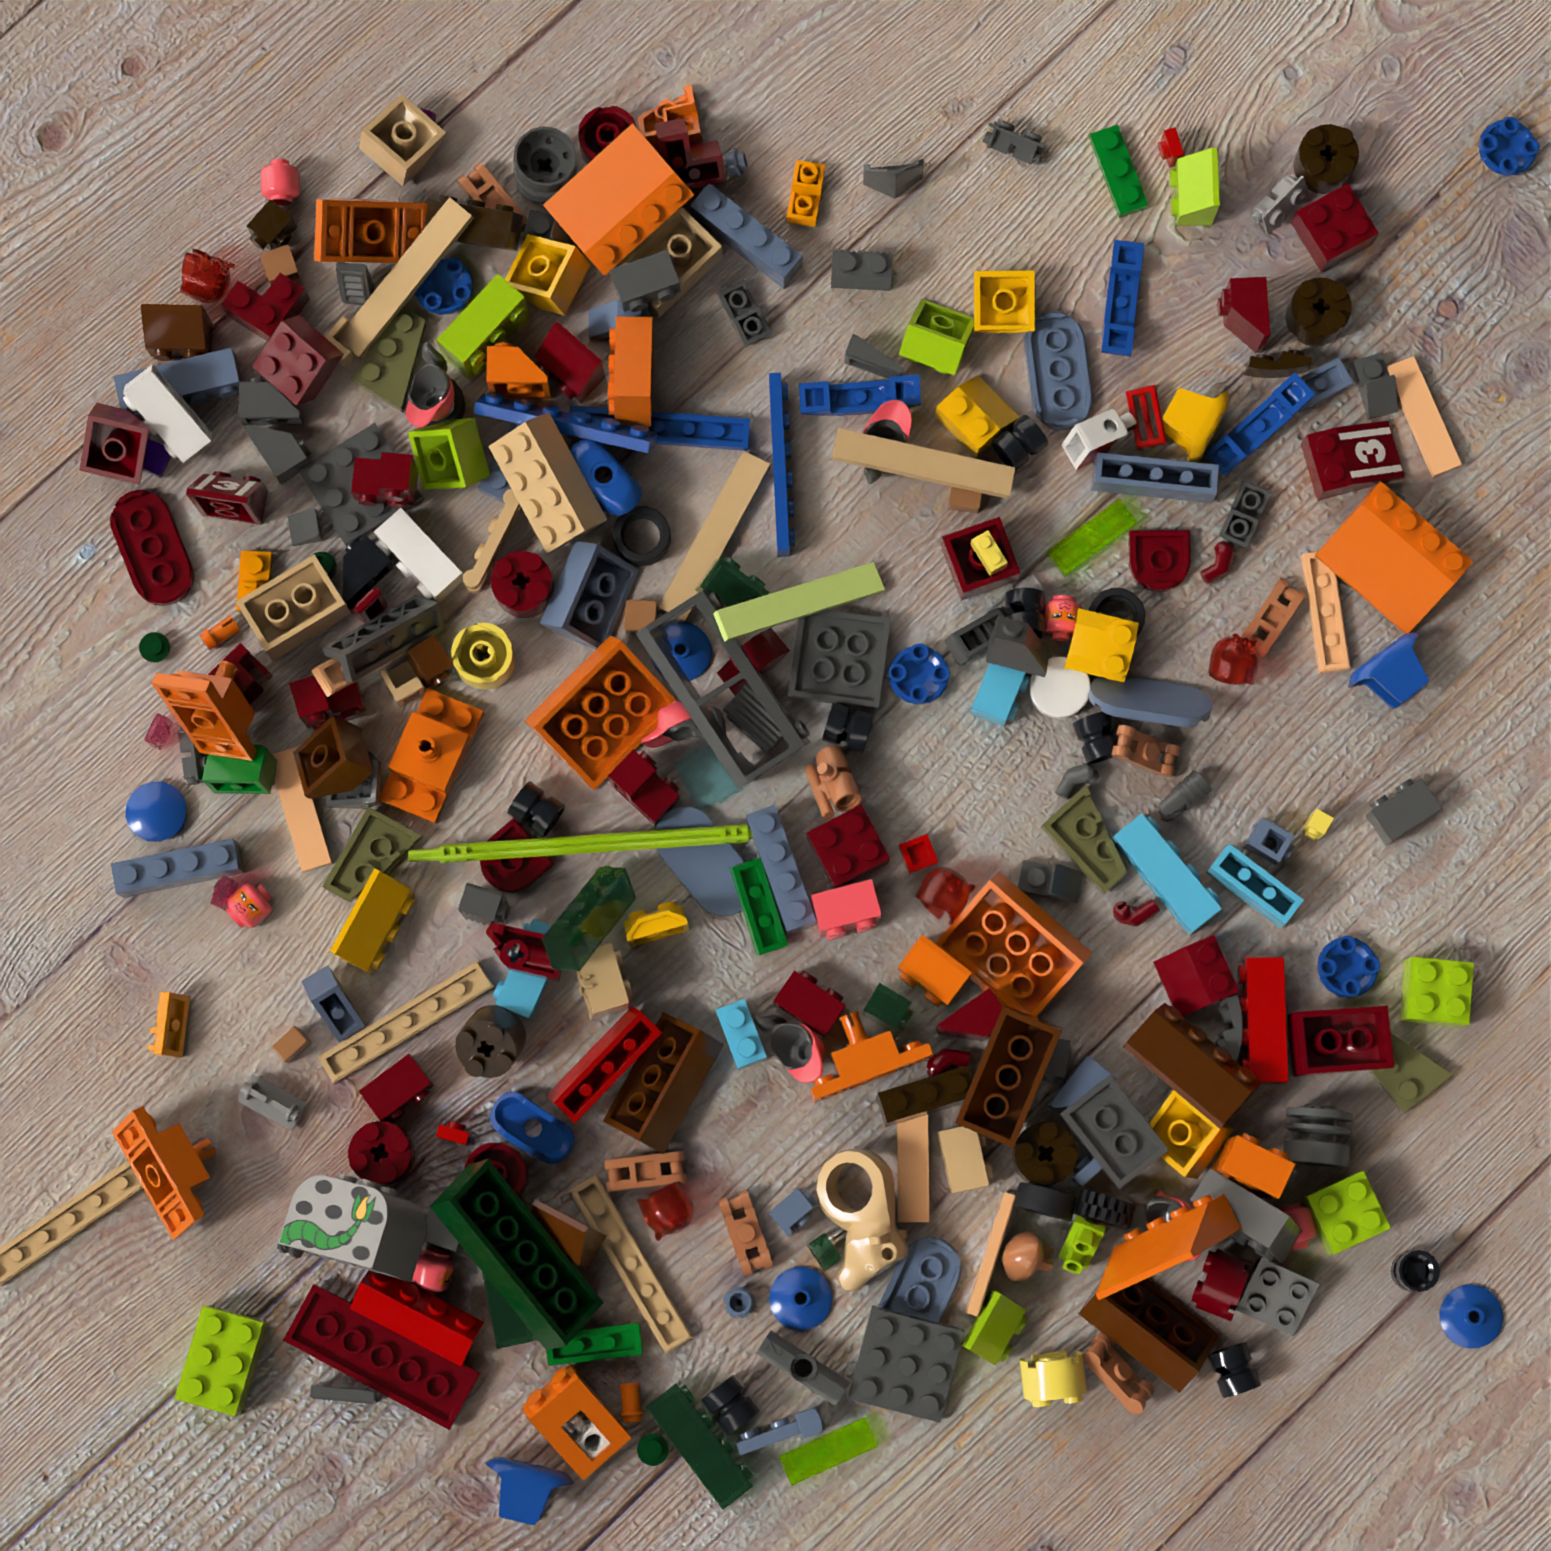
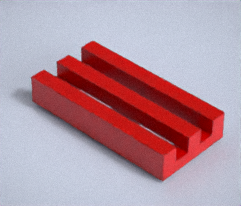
(1151, 442)

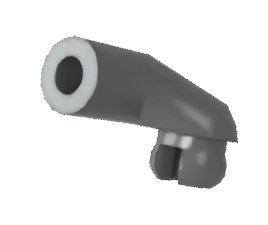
(1076, 775)

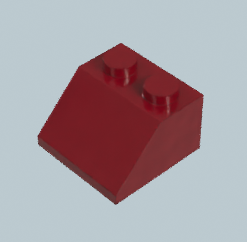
(1246, 310)
(569, 363)
(114, 444)
(1196, 976)
(974, 1019)

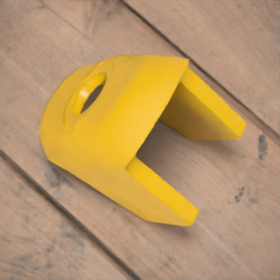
(1193, 420)

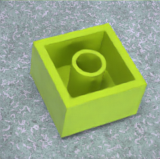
(1436, 992)
(1346, 1212)

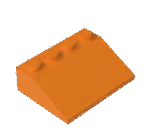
(618, 199)
(1393, 558)
(600, 711)
(1013, 947)
(1168, 1243)

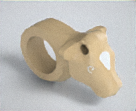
(872, 1234)

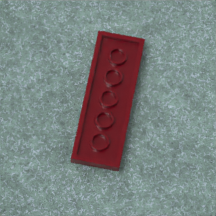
(380, 1357)

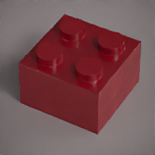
(1334, 227)
(298, 360)
(965, 566)
(848, 847)

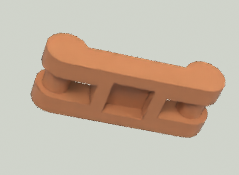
(490, 192)
(1274, 615)
(1144, 751)
(645, 1171)
(745, 1233)
(1117, 1374)

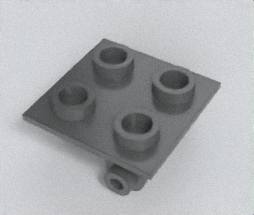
(1277, 1296)

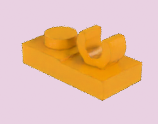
(253, 572)
(171, 1025)

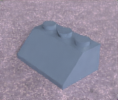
(589, 595)

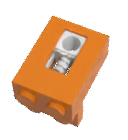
(559, 1403)

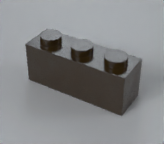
(489, 228)
(924, 1096)

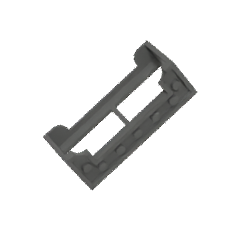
(657, 645)

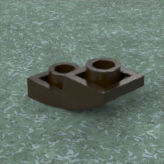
(1288, 363)

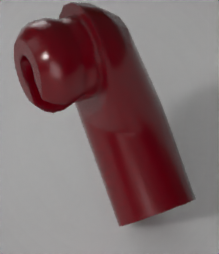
(1223, 563)
(1132, 915)
(946, 1058)

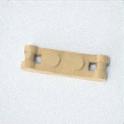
(488, 553)

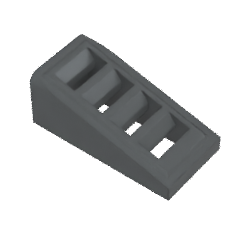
(354, 283)
(867, 358)
(962, 645)

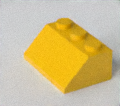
(373, 922)

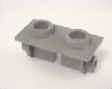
(1289, 194)
(271, 1102)

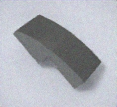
(744, 313)
(1244, 514)
(1231, 1014)

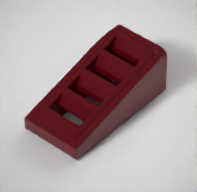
(370, 605)

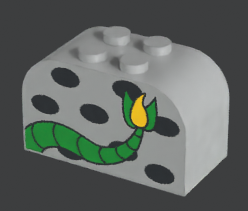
(355, 1225)

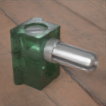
(823, 1249)

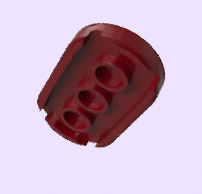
(152, 548)

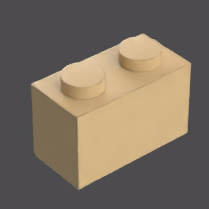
(964, 1159)

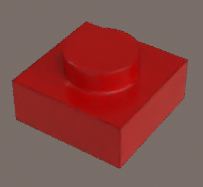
(1170, 147)
(918, 854)
(454, 1132)

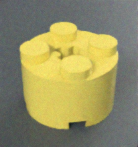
(477, 640)
(1053, 1378)

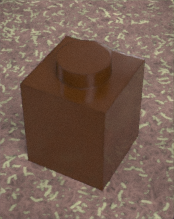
(430, 662)

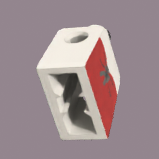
(1098, 434)

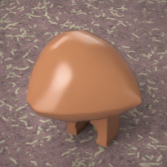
(1025, 1255)

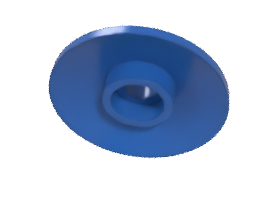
(697, 646)
(784, 1291)
(1455, 1316)

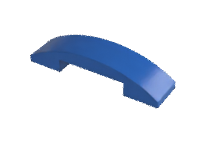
(1122, 298)
(858, 397)
(1260, 424)

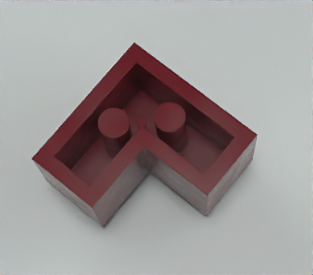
(693, 163)
(264, 313)
(385, 480)
(316, 708)
(642, 787)

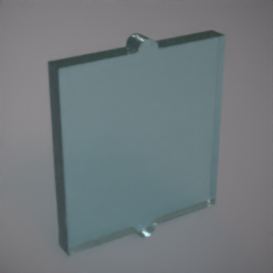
(705, 778)

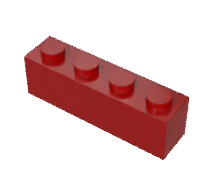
(1264, 1018)
(603, 1064)
(417, 1316)

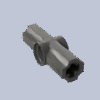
(820, 1380)

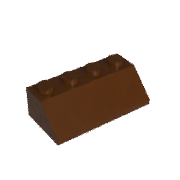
(1192, 1065)
(1008, 1075)
(663, 1083)
(1153, 1330)

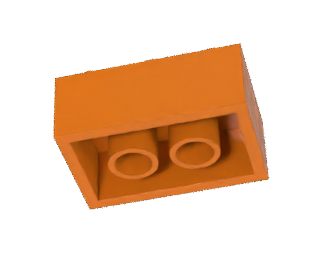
(631, 370)
(1253, 1167)

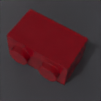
(810, 1003)
(397, 1089)

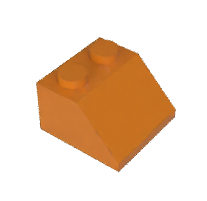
(515, 374)
(933, 972)

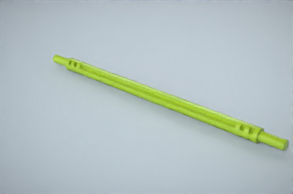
(584, 844)

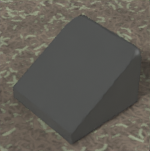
(305, 527)

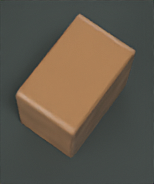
(280, 260)
(964, 500)
(639, 614)
(291, 1044)

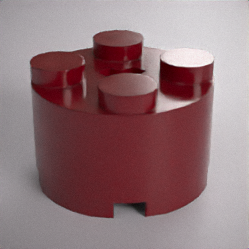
(601, 125)
(506, 578)
(372, 1137)
(505, 1158)
(1222, 1284)

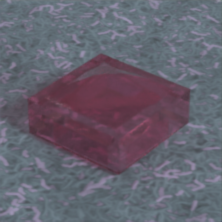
(159, 731)
(222, 891)

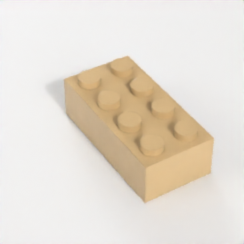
(547, 482)

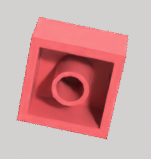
(846, 909)

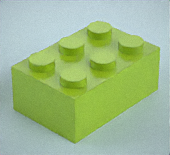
(483, 323)
(221, 1360)

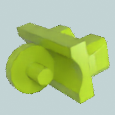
(1080, 1244)

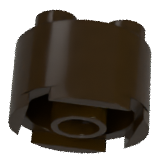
(1331, 143)
(1302, 312)
(490, 1042)
(1062, 1154)

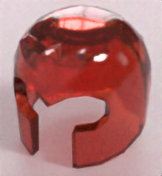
(205, 276)
(1234, 660)
(944, 891)
(667, 1210)

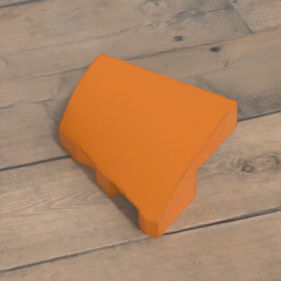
(682, 107)

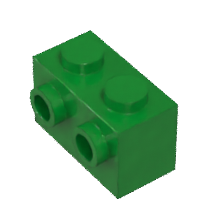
(239, 775)

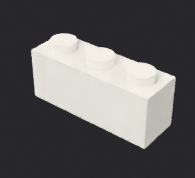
(166, 413)
(418, 556)

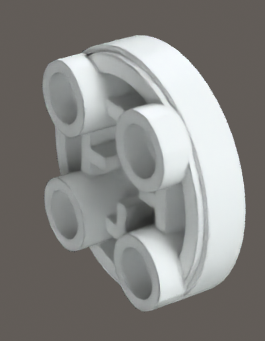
(1061, 691)

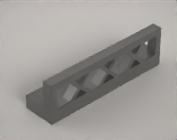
(386, 637)

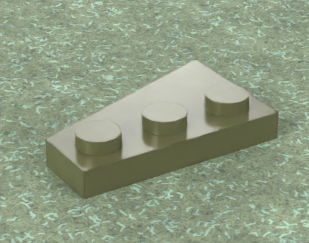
(391, 360)
(1084, 839)
(374, 844)
(1412, 1075)

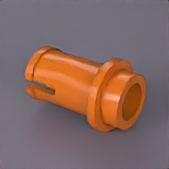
(219, 633)
(630, 1403)

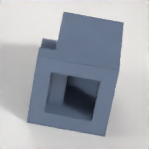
(1267, 830)
(793, 1210)

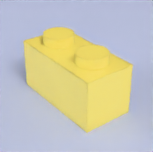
(989, 553)
(1317, 824)

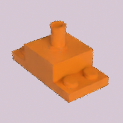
(366, 229)
(210, 710)
(430, 755)
(866, 1059)
(166, 1168)

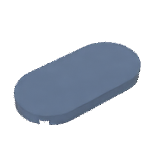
(1058, 371)
(1151, 701)
(704, 867)
(924, 1280)

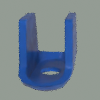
(617, 495)
(1393, 672)
(511, 1114)
(525, 1488)

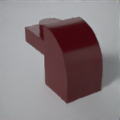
(765, 652)

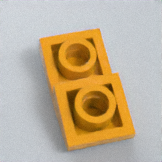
(805, 193)

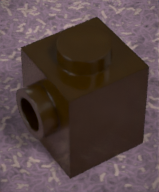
(271, 227)

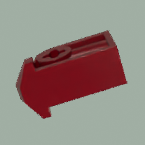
(531, 945)

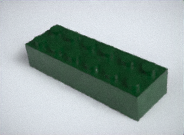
(516, 1254)

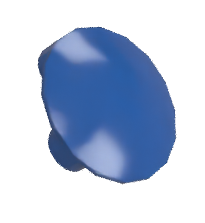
(1508, 147)
(446, 287)
(918, 674)
(156, 811)
(1348, 967)

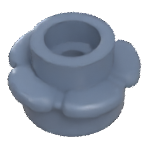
(736, 163)
(747, 1302)

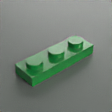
(1118, 171)
(758, 906)
(599, 1345)

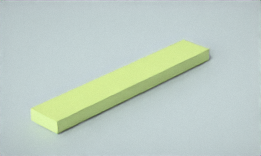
(798, 601)

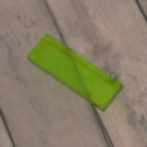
(1091, 537)
(828, 1451)

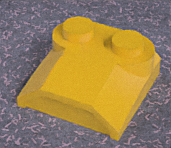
(1004, 301)
(1102, 645)
(649, 927)

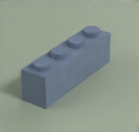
(746, 236)
(194, 378)
(1155, 477)
(177, 868)
(781, 870)

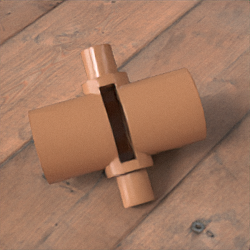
(834, 783)

